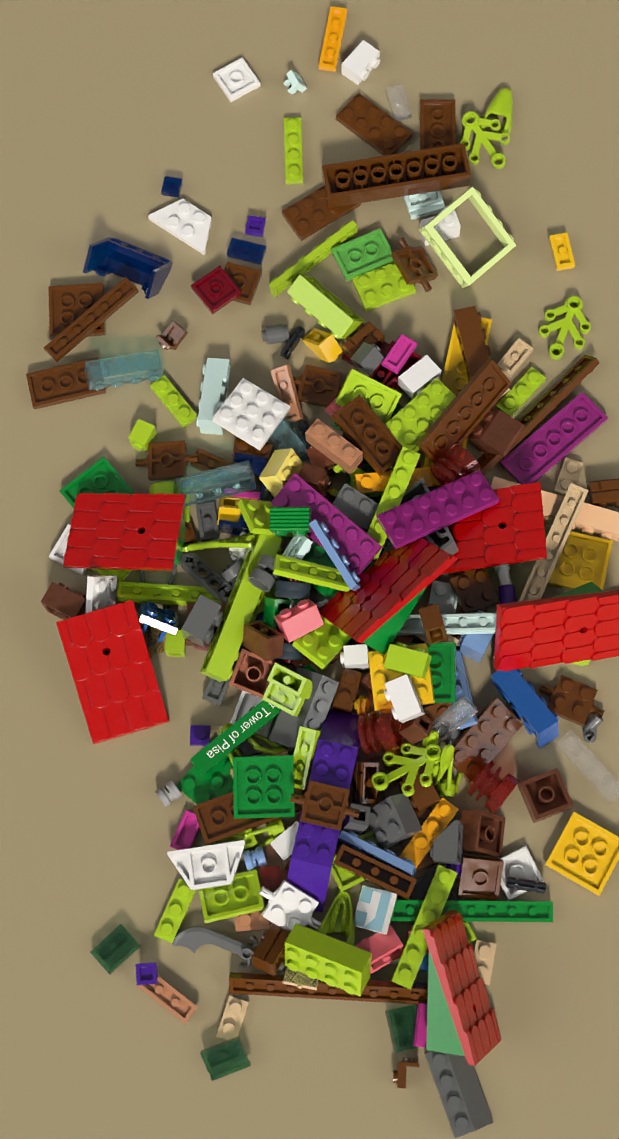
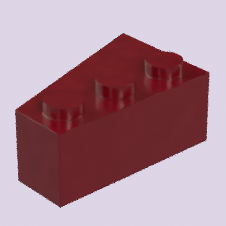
(388, 377)

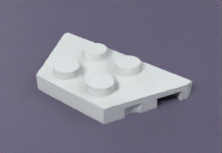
(185, 223)
(209, 864)

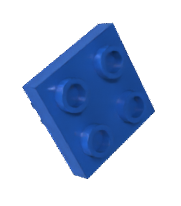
(162, 619)

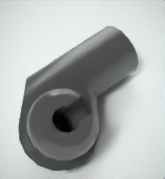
(590, 729)
(247, 749)

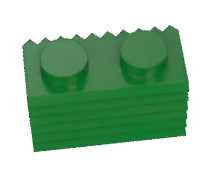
(290, 520)

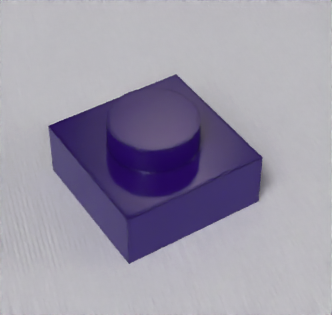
(255, 226)
(200, 735)
(146, 974)

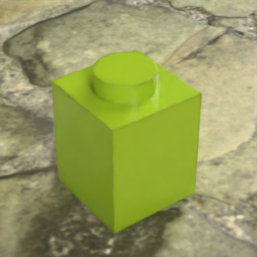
(142, 435)
(175, 644)

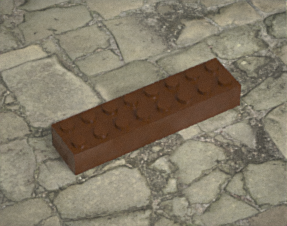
(396, 175)

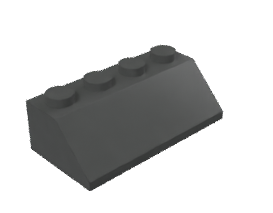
(311, 714)
(459, 1092)

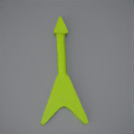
(240, 541)

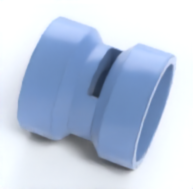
(254, 858)

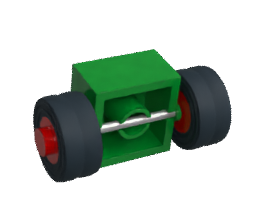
(291, 592)

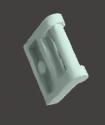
(298, 547)

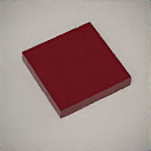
(216, 289)

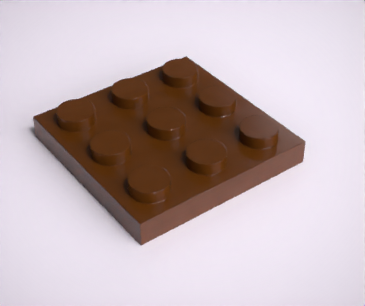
(69, 303)

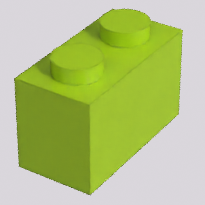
(407, 661)

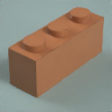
(334, 446)

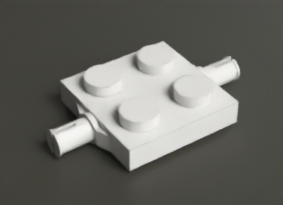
(289, 906)

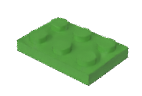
(363, 254)

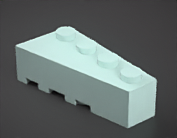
(214, 394)

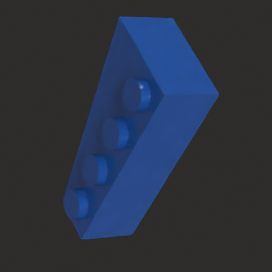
(527, 705)

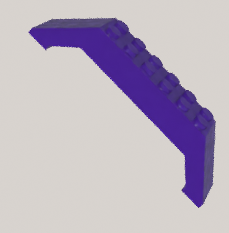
(314, 844)

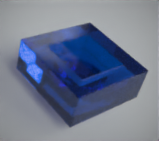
(172, 186)

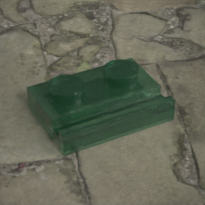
(115, 949)
(402, 1027)
(225, 1058)

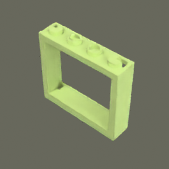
(447, 255)

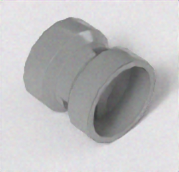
(168, 793)

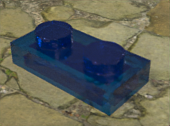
(246, 251)

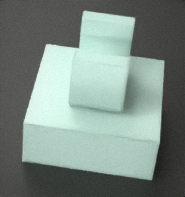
(295, 81)

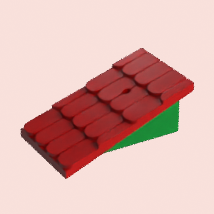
(126, 531)
(503, 532)
(387, 593)
(558, 629)
(112, 672)
(457, 997)

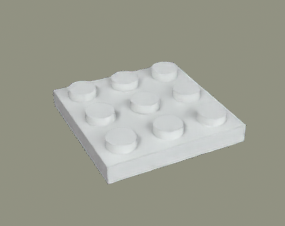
(251, 414)

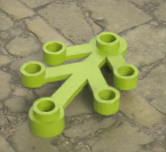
(483, 138)
(565, 325)
(409, 766)

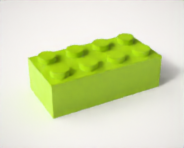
(325, 307)
(420, 414)
(327, 959)

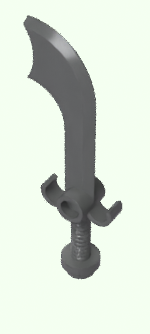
(197, 936)

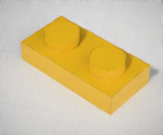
(561, 251)

